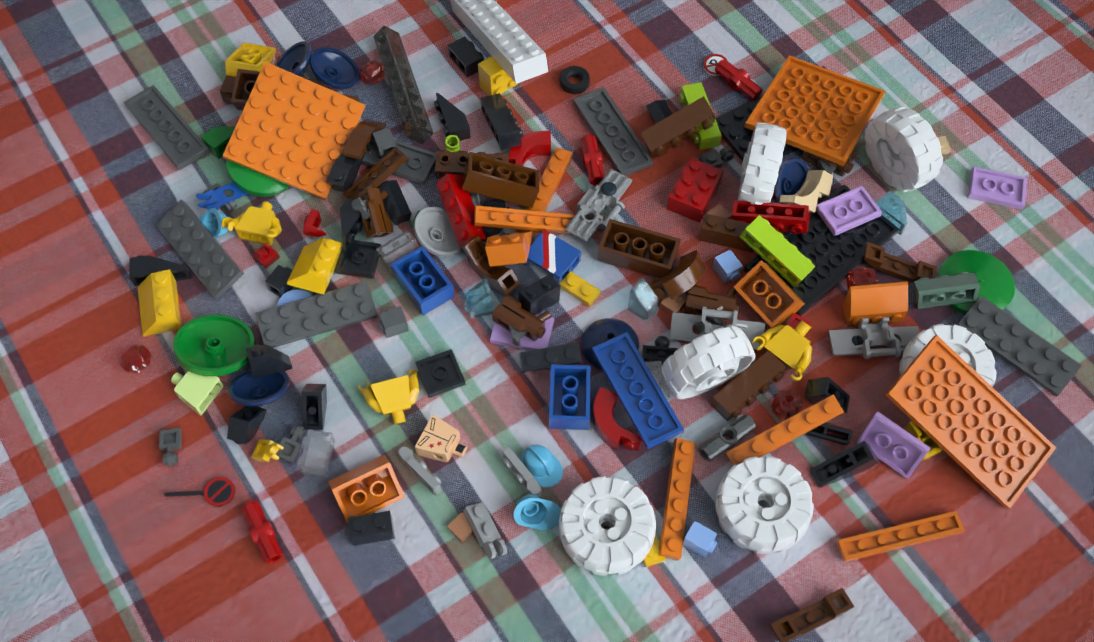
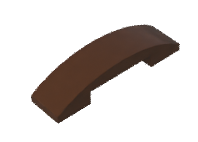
(360, 137)
(897, 267)
(812, 617)

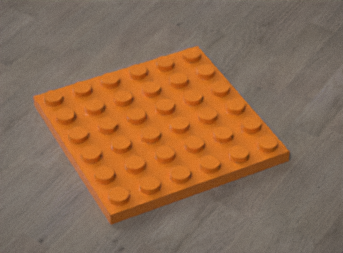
(817, 108)
(293, 130)

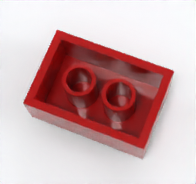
(694, 189)

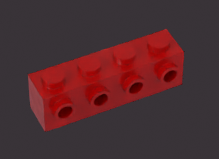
(459, 208)
(780, 216)

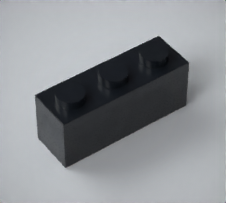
(543, 358)

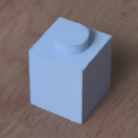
(727, 266)
(700, 539)

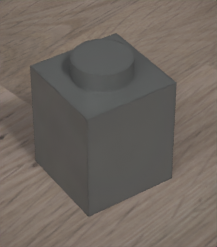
(384, 141)
(393, 322)

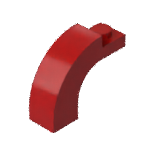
(532, 145)
(606, 426)

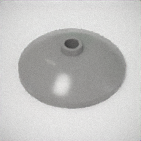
(435, 232)

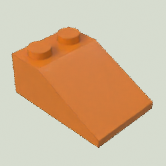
(508, 248)

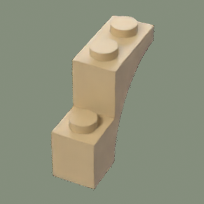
(816, 185)

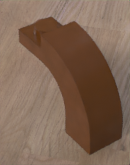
(499, 277)
(681, 279)

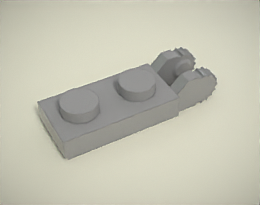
(420, 471)
(522, 474)
(485, 530)

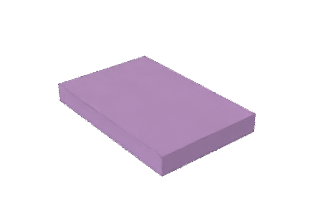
(997, 188)
(848, 210)
(503, 337)
(894, 445)

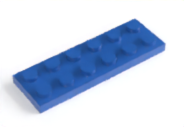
(637, 390)

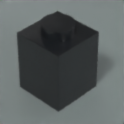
(278, 280)

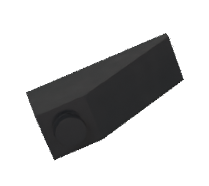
(344, 172)
(142, 266)
(845, 464)

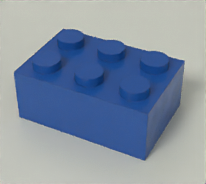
(422, 280)
(569, 397)

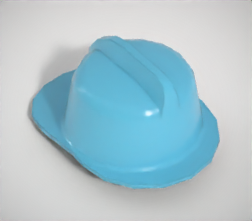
(213, 221)
(542, 465)
(536, 512)

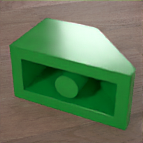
(218, 139)

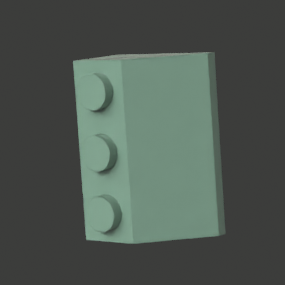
(946, 290)

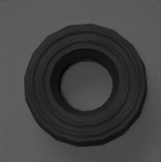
(578, 72)

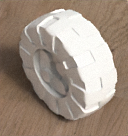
(903, 149)
(762, 163)
(963, 342)
(708, 362)
(768, 484)
(611, 504)

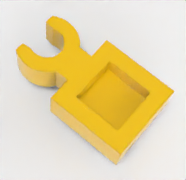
(265, 450)

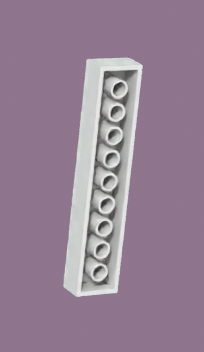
(502, 38)

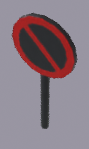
(217, 492)

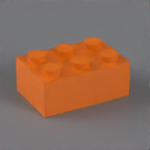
(768, 295)

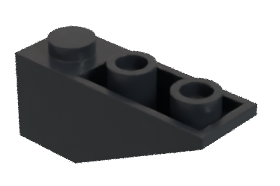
(452, 118)
(350, 223)

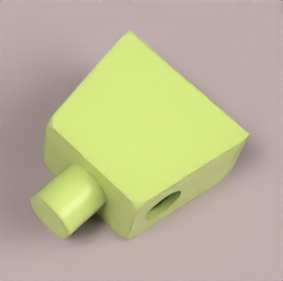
(196, 390)

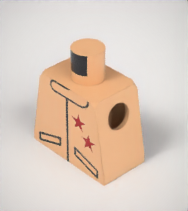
(439, 441)

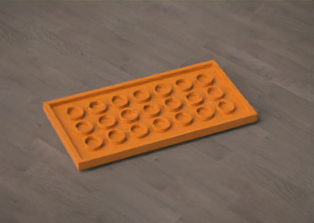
(971, 421)

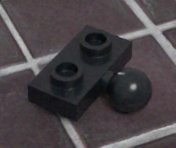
(659, 352)

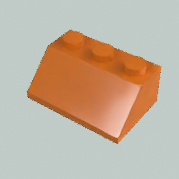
(876, 302)
(366, 488)

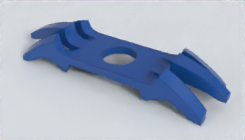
(219, 198)

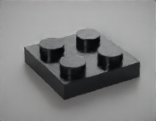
(359, 259)
(440, 373)

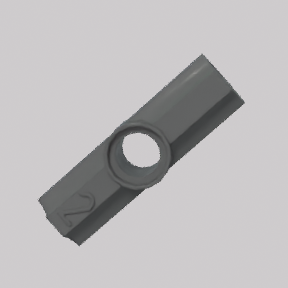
(718, 444)

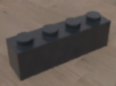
(501, 121)

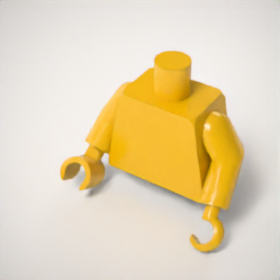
(255, 224)
(788, 345)
(392, 396)

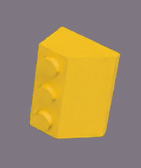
(316, 265)
(159, 303)

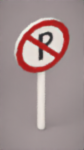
(711, 62)

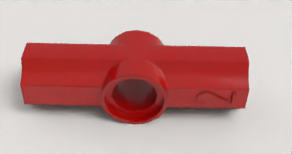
(738, 79)
(592, 159)
(262, 532)

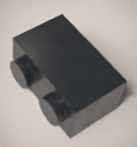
(465, 56)
(539, 295)
(371, 528)

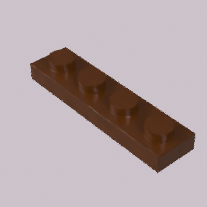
(377, 173)

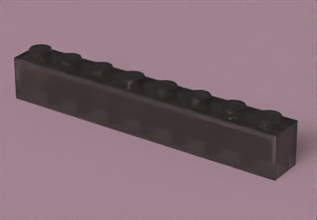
(403, 85)

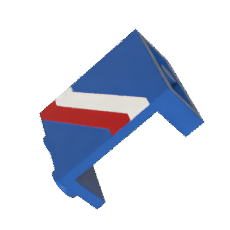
(553, 255)

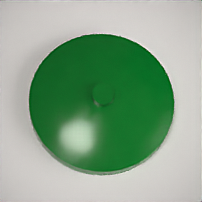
(254, 182)
(992, 274)
(213, 345)

